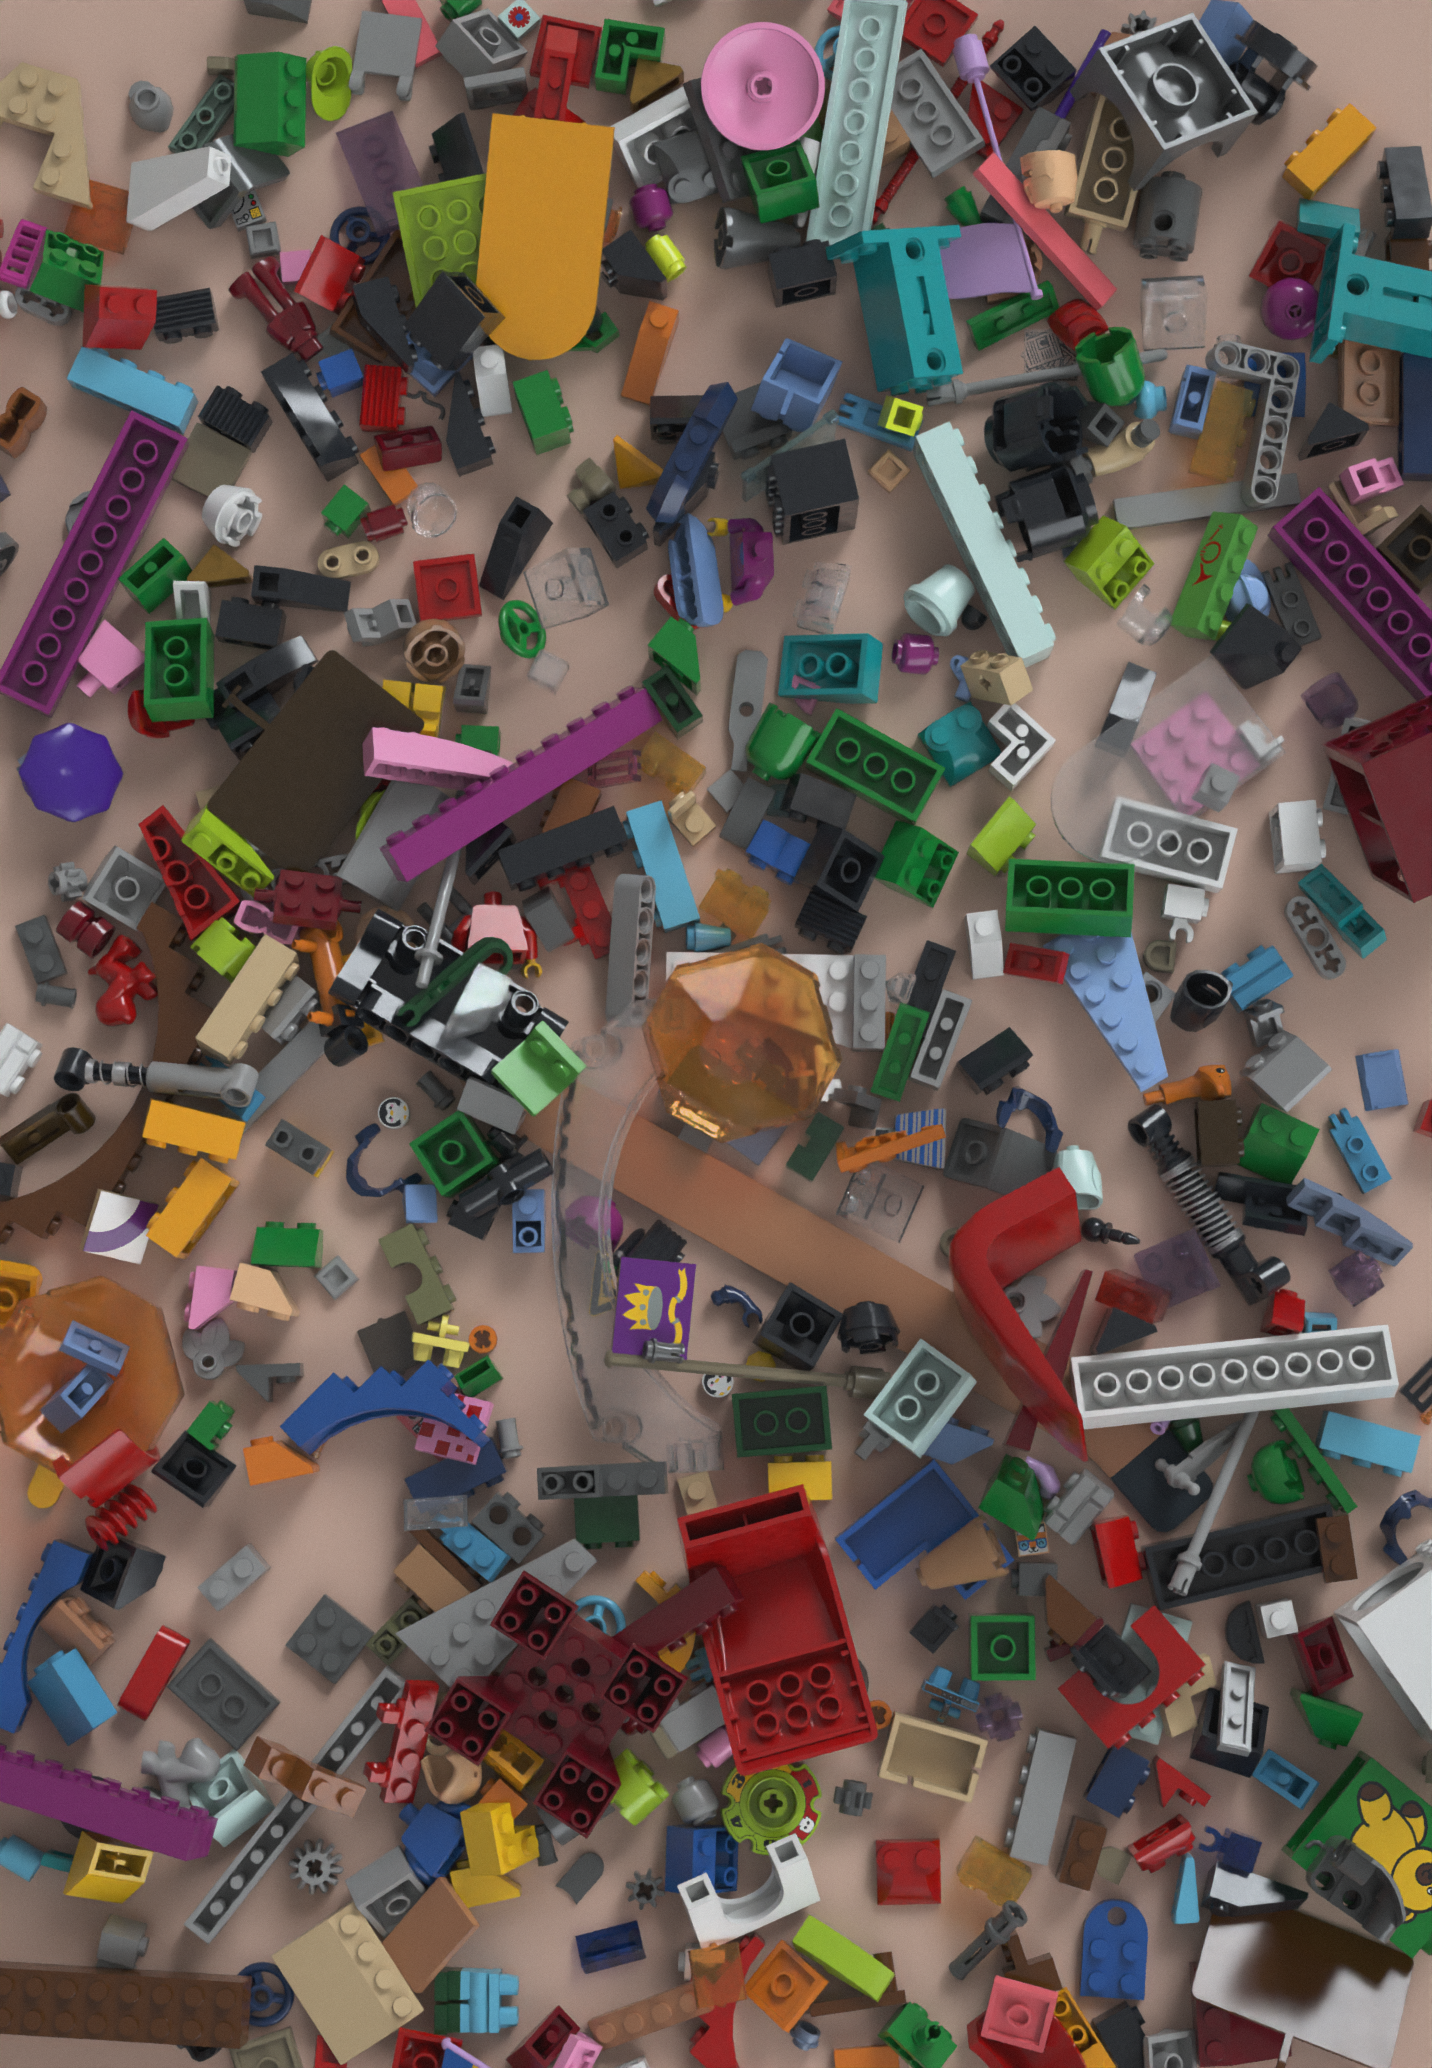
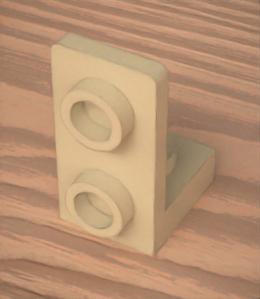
(1375, 517)
(690, 818)

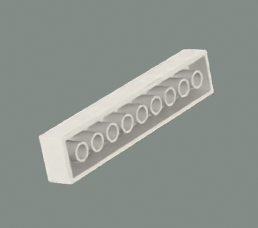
(1234, 1377)

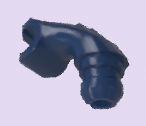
(732, 1295)

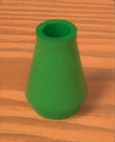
(963, 207)

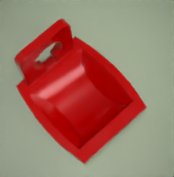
(1075, 322)
(142, 723)

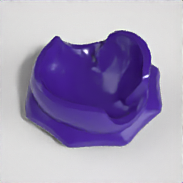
(70, 772)

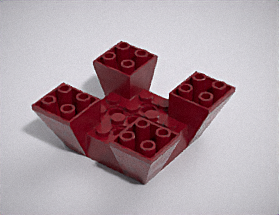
(554, 1638)

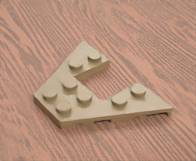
(51, 106)

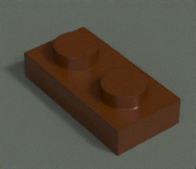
(1336, 1548)

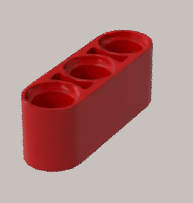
(153, 1673)

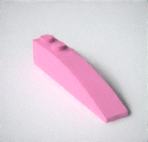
(426, 760)

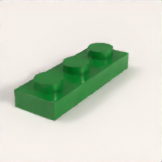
(1011, 316)
(900, 1052)

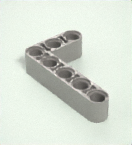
(1266, 412)

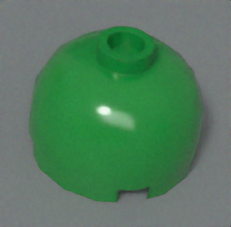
(1276, 1474)

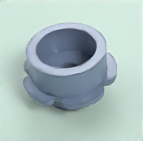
(805, 2035)

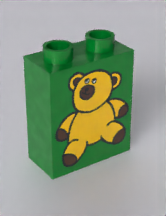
(1387, 1824)

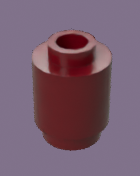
(384, 523)

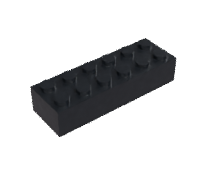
(1240, 1556)

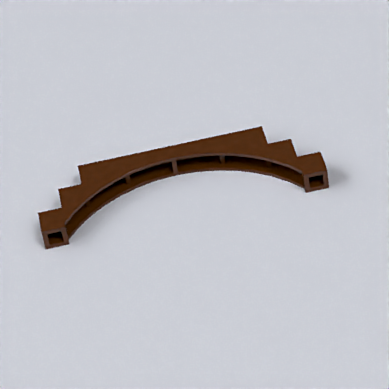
(178, 1025)

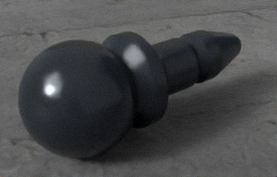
(1095, 1230)

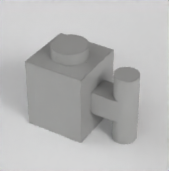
(122, 1943)

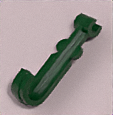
(455, 974)

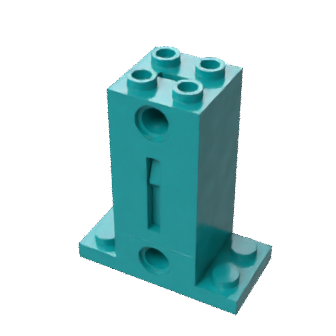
(1370, 302)
(905, 305)

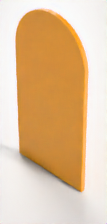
(543, 231)

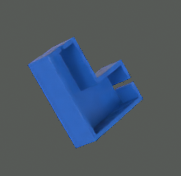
(906, 1523)

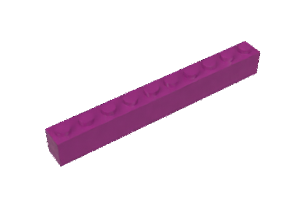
(519, 784)

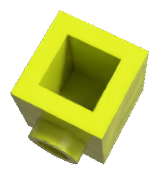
(900, 416)

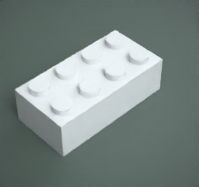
(1192, 856)

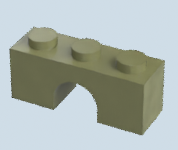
(432, 1297)

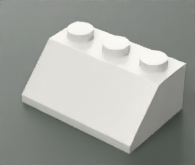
(651, 124)

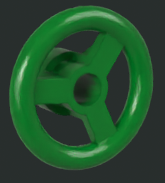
(515, 631)

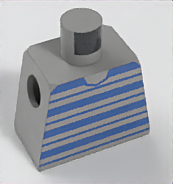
(928, 1155)

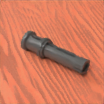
(995, 1933)

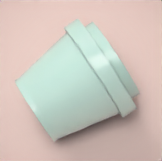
(939, 600)

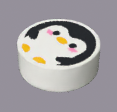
(393, 1113)
(717, 1385)

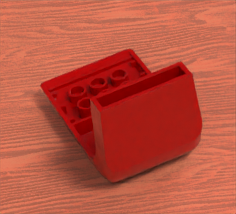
(985, 1258)
(787, 1653)

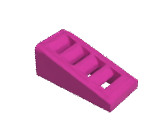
(27, 235)

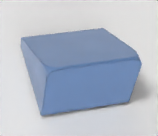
(420, 1203)

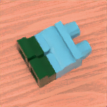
(473, 2000)

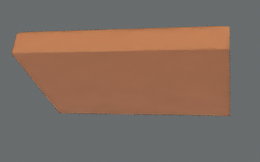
(1369, 383)
(430, 1934)

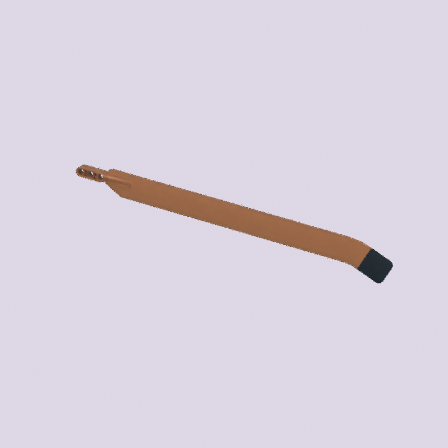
(843, 1271)

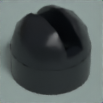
(972, 618)

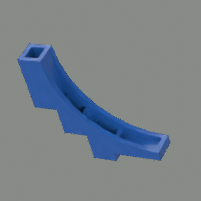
(343, 1404)

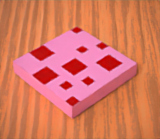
(449, 1443)

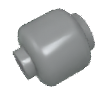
(695, 1801)

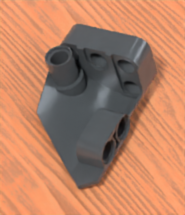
(1378, 1900)

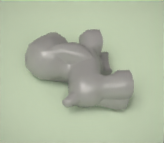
(196, 1764)

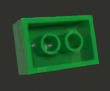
(179, 669)

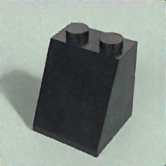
(452, 320)

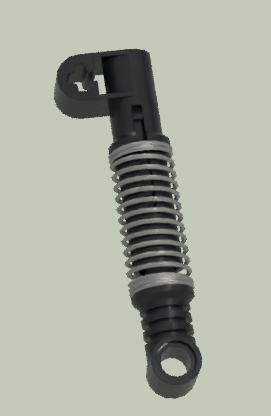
(1226, 1243)

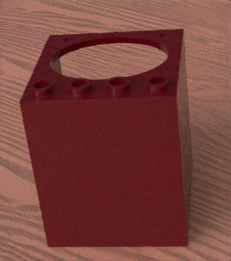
(1388, 795)

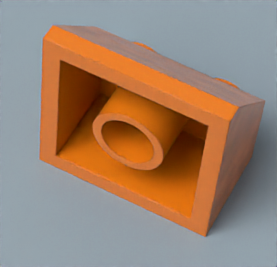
(275, 1461)

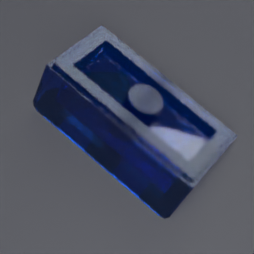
(610, 1947)

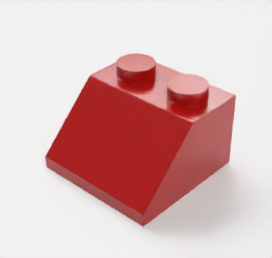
(330, 275)
(118, 316)
(1116, 1551)

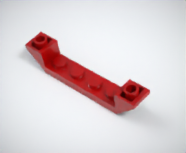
(556, 73)

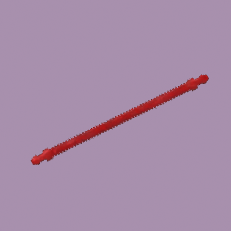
(881, 205)

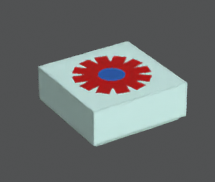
(519, 19)

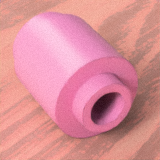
(715, 1748)

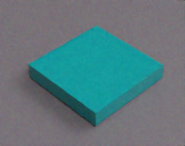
(1325, 218)

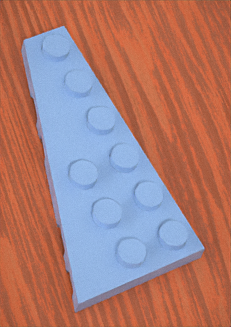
(1112, 991)

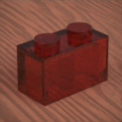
(1133, 1296)

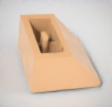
(263, 1289)

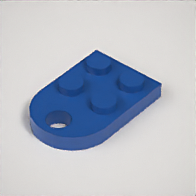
(1114, 1953)

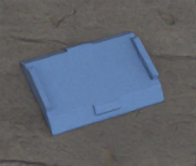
(1381, 1080)

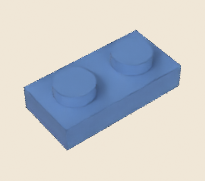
(94, 1348)

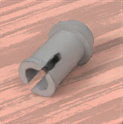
(508, 1438)

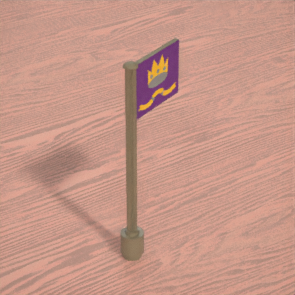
(657, 1303)

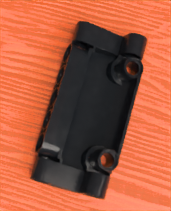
(385, 974)

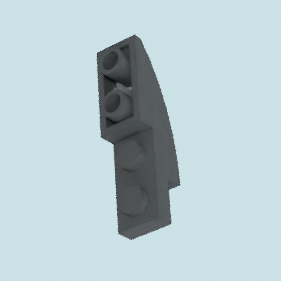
(602, 1480)

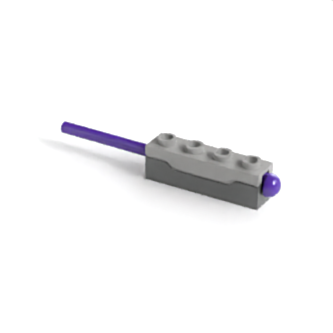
(1043, 133)

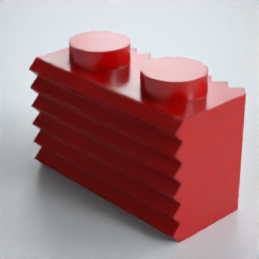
(383, 398)

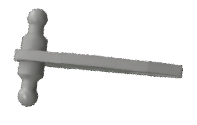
(1199, 1459)

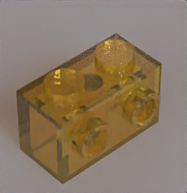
(671, 764)
(993, 1872)

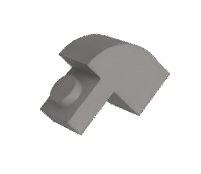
(381, 623)

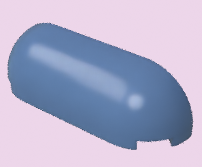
(695, 574)

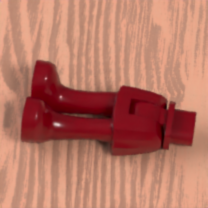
(291, 327)

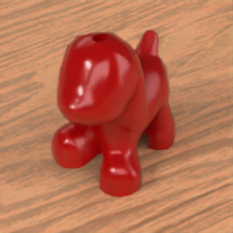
(117, 1003)

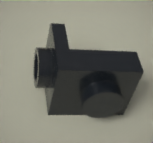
(934, 1627)

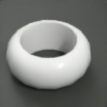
(8, 304)

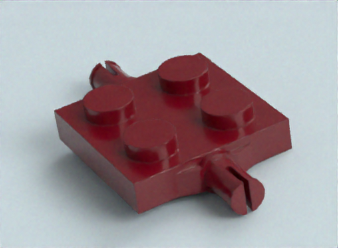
(307, 900)

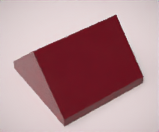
(1320, 1656)

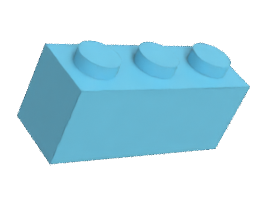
(1367, 1443)

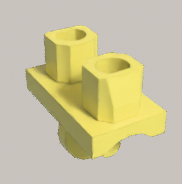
(424, 1343)

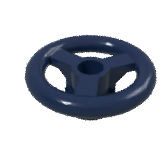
(355, 225)
(285, 2000)

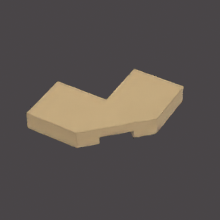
(1180, 1714)

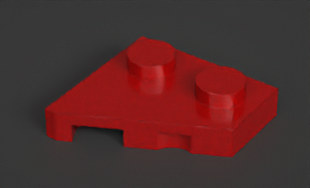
(1002, 112)

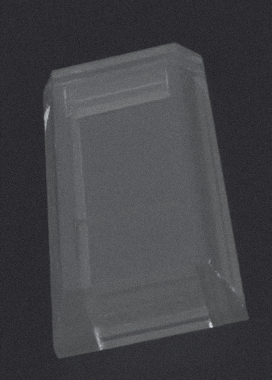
(435, 1512)

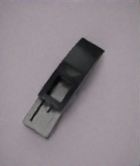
(262, 675)

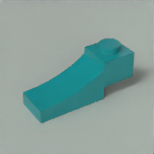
(1343, 911)

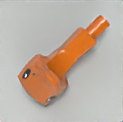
(1208, 1084)

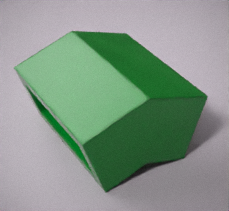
(478, 1377)

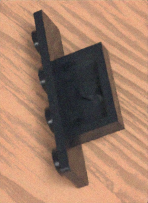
(1262, 1202)

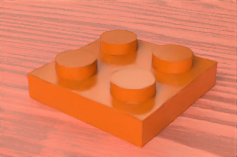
(785, 1985)

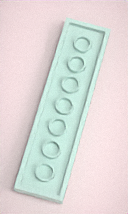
(857, 118)

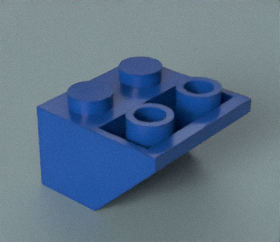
(701, 1850)

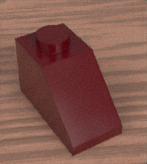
(544, 2041)

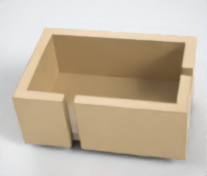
(933, 1755)

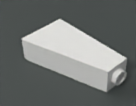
(173, 184)

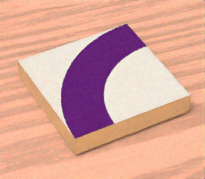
(118, 1226)

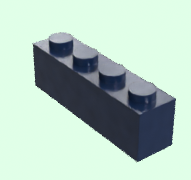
(1415, 418)

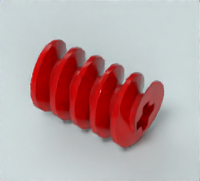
(118, 1514)

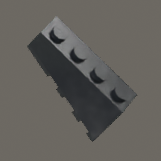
(310, 417)

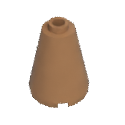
(963, 1558)

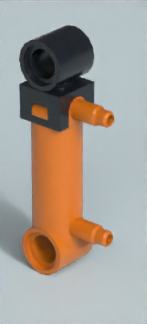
(337, 1019)

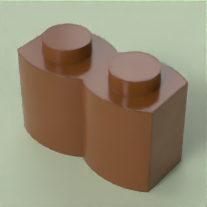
(22, 416)

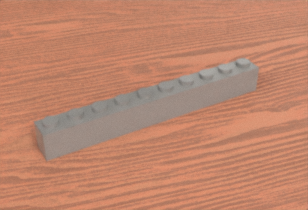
(291, 1811)

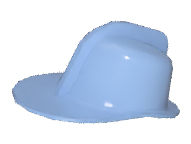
(1250, 590)

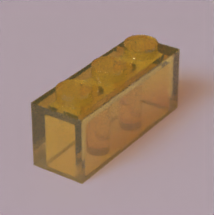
(1222, 432)

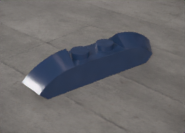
(691, 452)

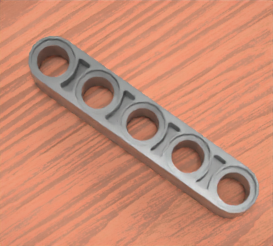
(630, 942)

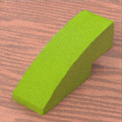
(842, 1958)

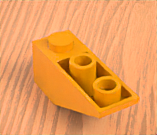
(1081, 2031)

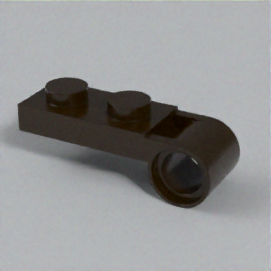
(46, 1126)

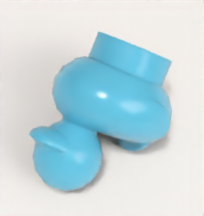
(1150, 401)

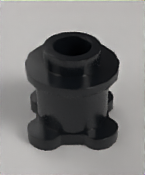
(505, 1142)

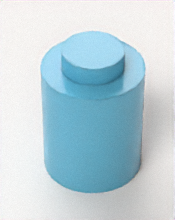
(20, 1857)

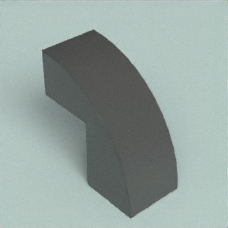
(1098, 421)

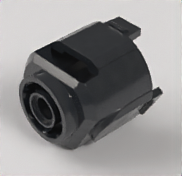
(1036, 427)
(1050, 510)

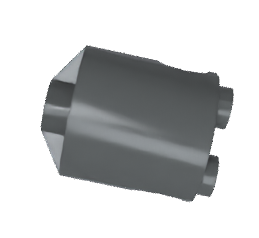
(1167, 217)

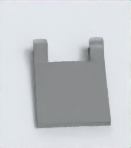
(386, 48)

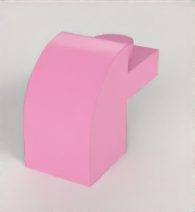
(1370, 480)

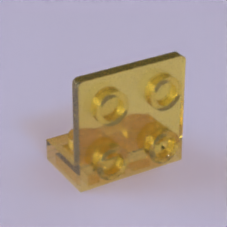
(736, 903)

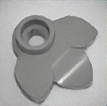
(1033, 1303)
(212, 1344)

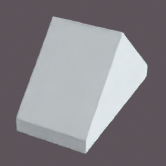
(192, 599)

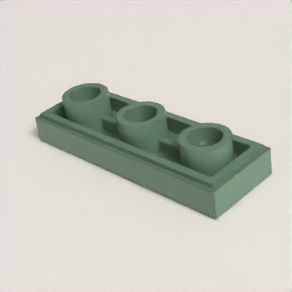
(217, 104)

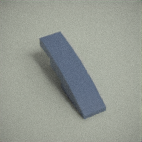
(1353, 1223)

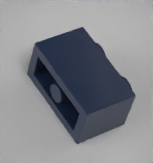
(1116, 1780)

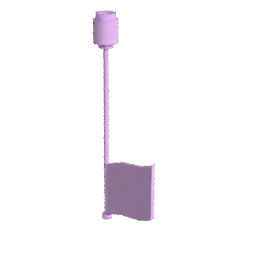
(988, 255)

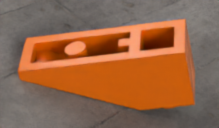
(650, 352)

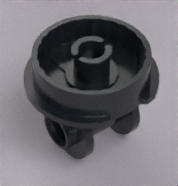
(1282, 56)

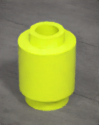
(666, 256)

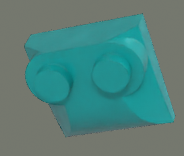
(960, 743)

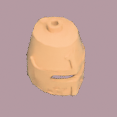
(1050, 178)

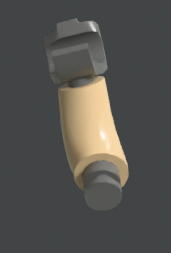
(1123, 451)

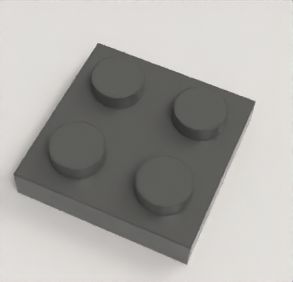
(330, 1638)

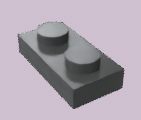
(41, 949)

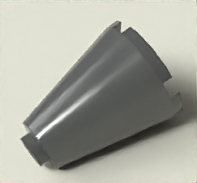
(747, 241)

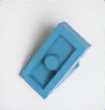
(1285, 1779)

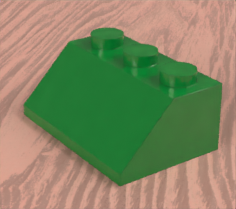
(270, 102)

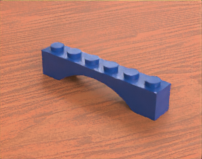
(62, 1570)

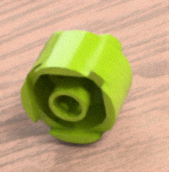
(222, 949)
(638, 1791)

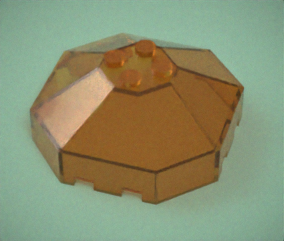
(741, 1043)
(35, 1369)

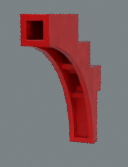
(715, 2042)

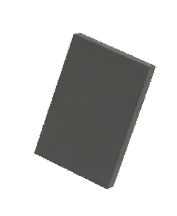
(223, 1694)

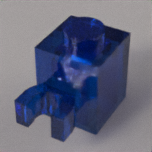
(1233, 1848)

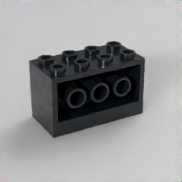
(812, 492)

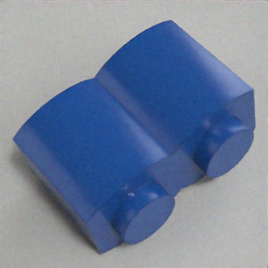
(778, 851)

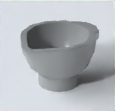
(150, 107)

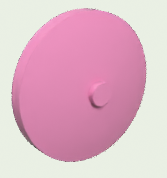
(762, 86)

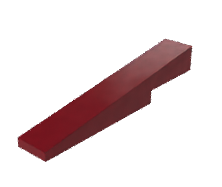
(1057, 1354)

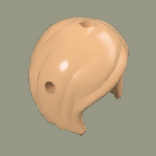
(451, 1777)

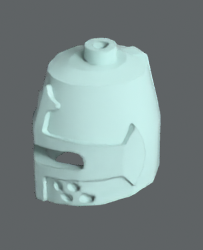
(1083, 1175)

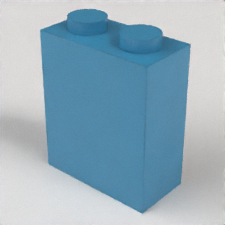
(71, 1695)

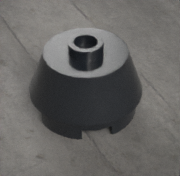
(868, 1328)

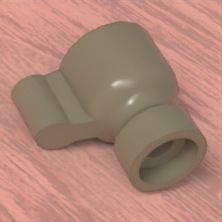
(594, 485)

